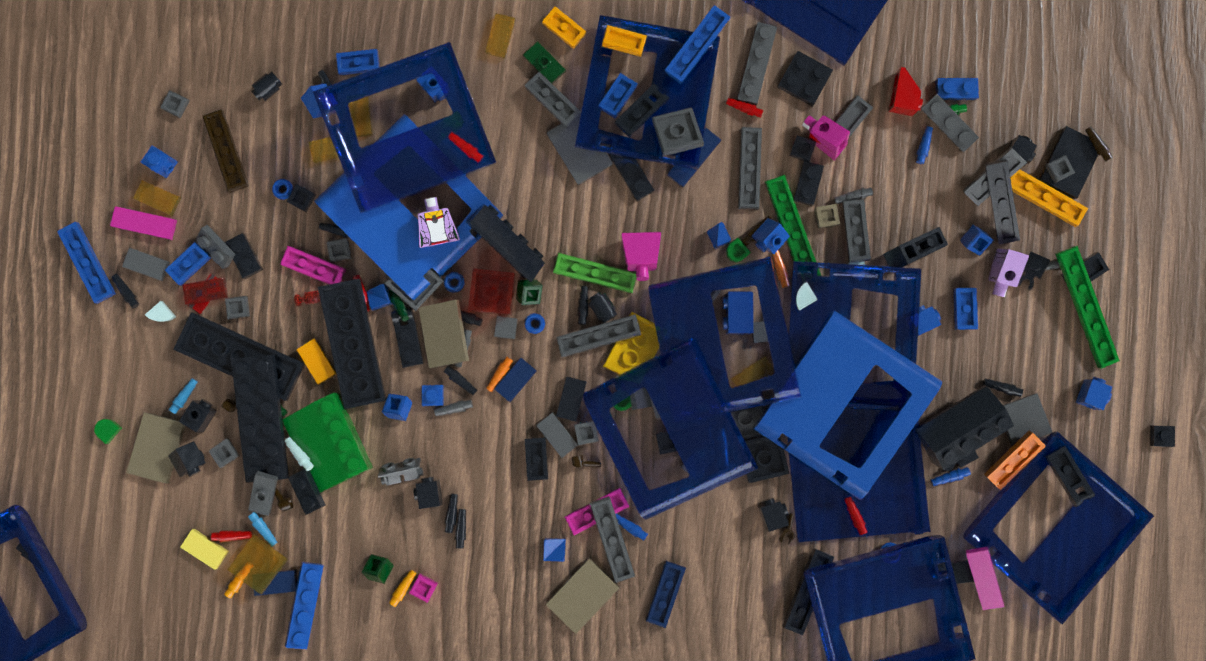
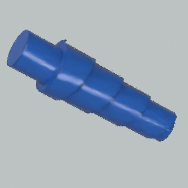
(923, 149)
(954, 475)
(632, 528)

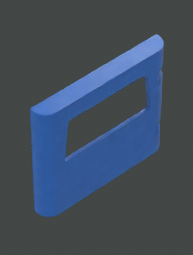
(392, 231)
(827, 381)

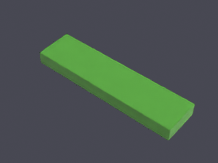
(595, 273)

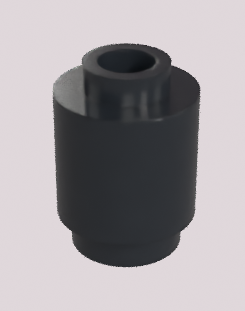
(266, 86)
(602, 307)

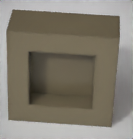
(827, 216)

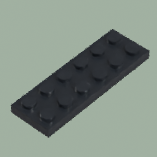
(352, 343)
(217, 345)
(259, 416)

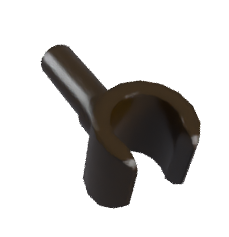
(229, 405)
(577, 461)
(283, 504)
(788, 532)

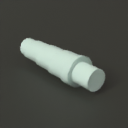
(300, 456)

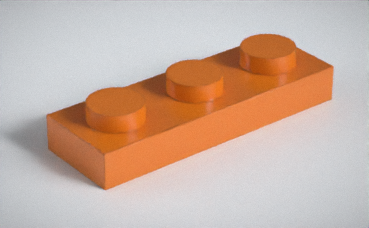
(1015, 460)

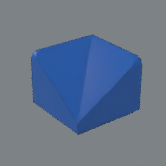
(719, 235)
(976, 240)
(379, 297)
(397, 407)
(554, 549)

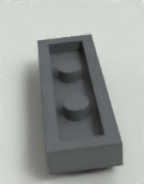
(553, 100)
(949, 122)
(979, 191)
(856, 231)

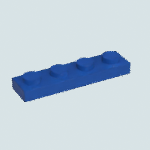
(697, 44)
(86, 262)
(304, 605)

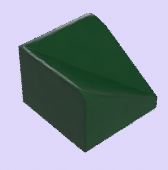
(529, 292)
(377, 569)

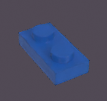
(357, 61)
(957, 88)
(618, 95)
(188, 263)
(965, 308)

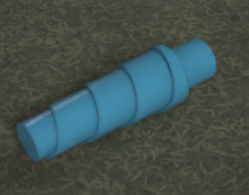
(183, 396)
(262, 528)

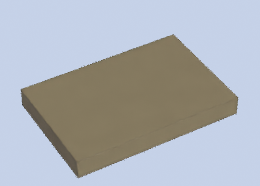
(443, 334)
(153, 444)
(582, 595)

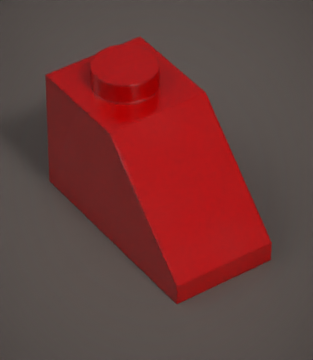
(905, 94)

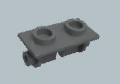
(391, 472)

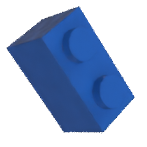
(738, 312)

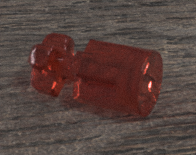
(308, 298)

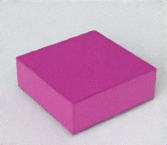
(423, 588)

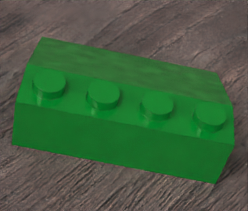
(329, 440)

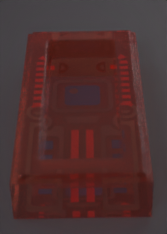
(205, 291)

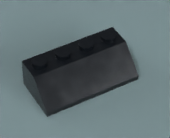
(506, 242)
(964, 427)

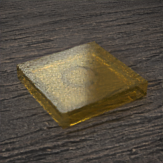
(257, 564)

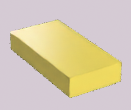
(204, 549)

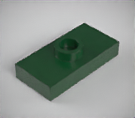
(544, 62)

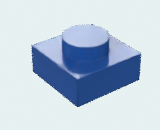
(432, 395)

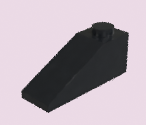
(916, 248)

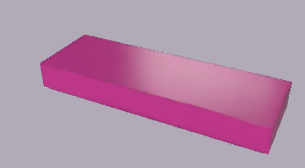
(143, 223)
(312, 266)
(584, 518)
(985, 578)

